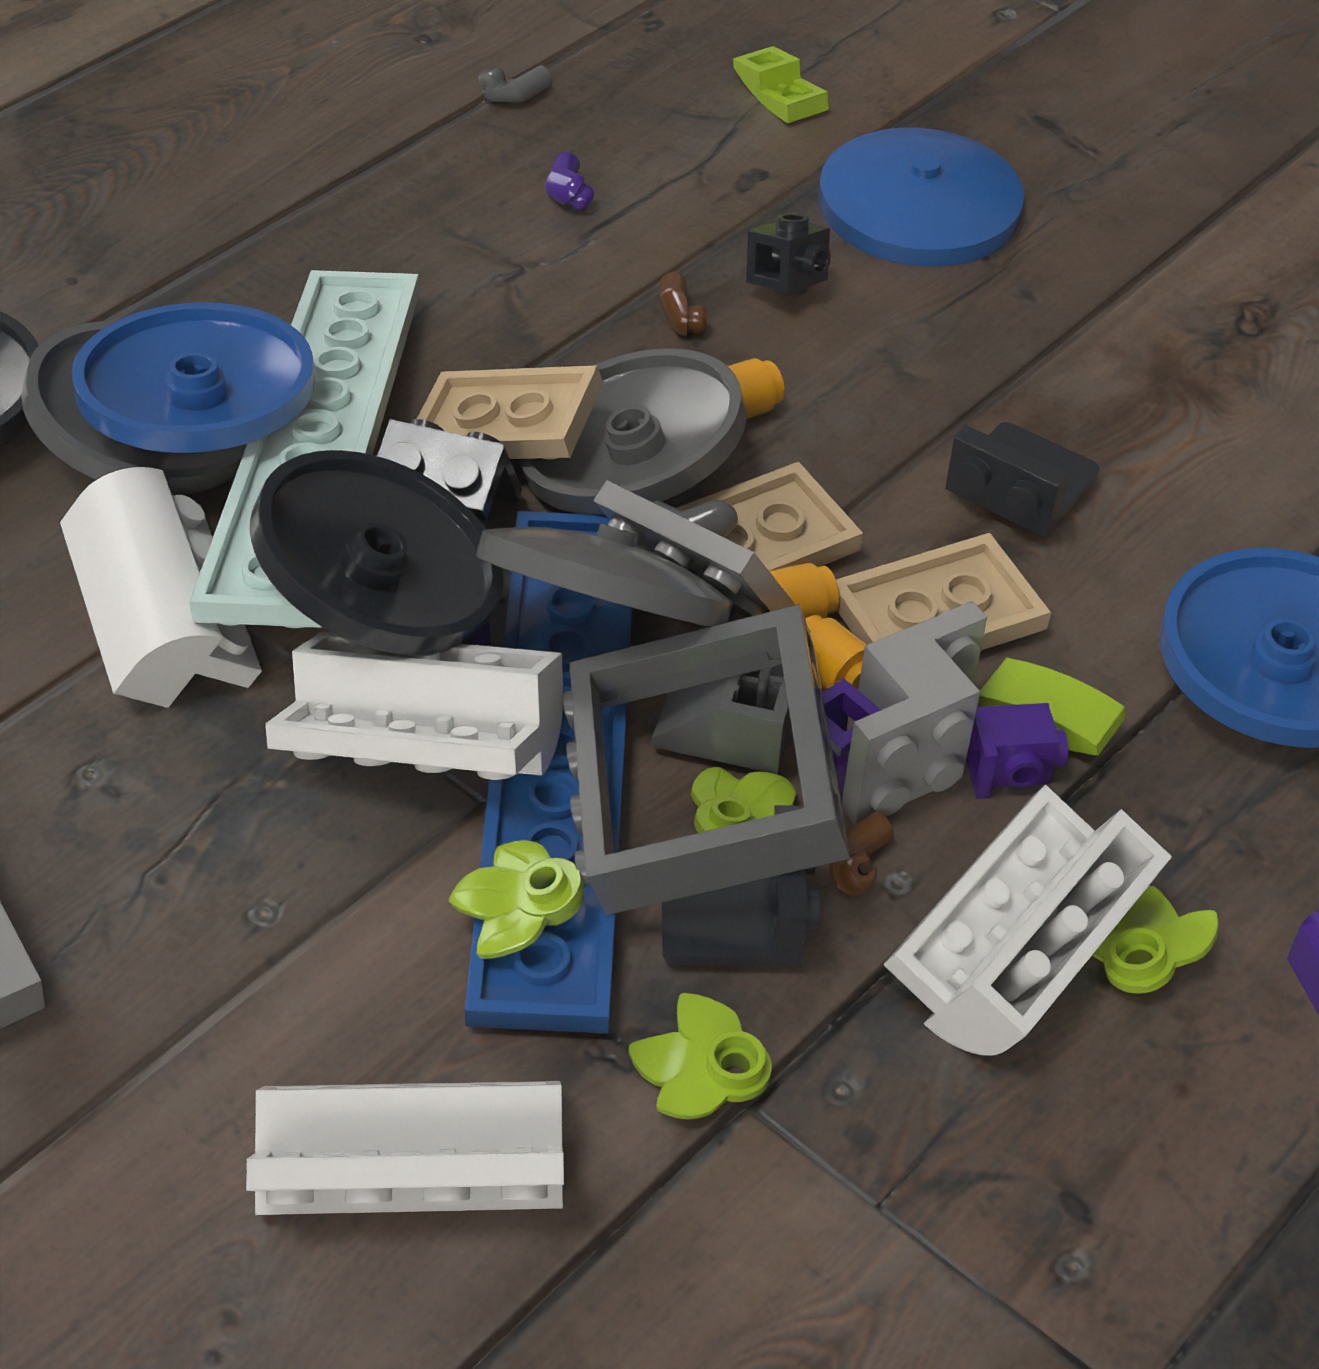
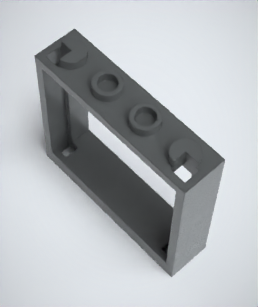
(720, 855)

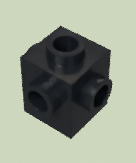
(788, 254)

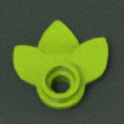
(731, 801)
(518, 897)
(1153, 942)
(694, 1060)

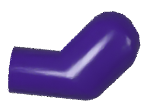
(565, 183)

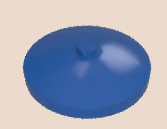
(920, 196)
(193, 377)
(1247, 642)

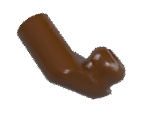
(682, 317)
(855, 874)

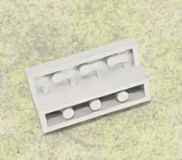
(137, 570)
(436, 710)
(1024, 922)
(407, 1148)

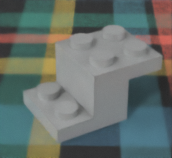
(926, 714)

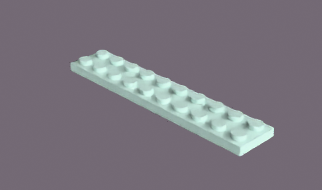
(356, 341)

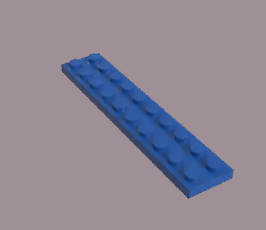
(567, 971)

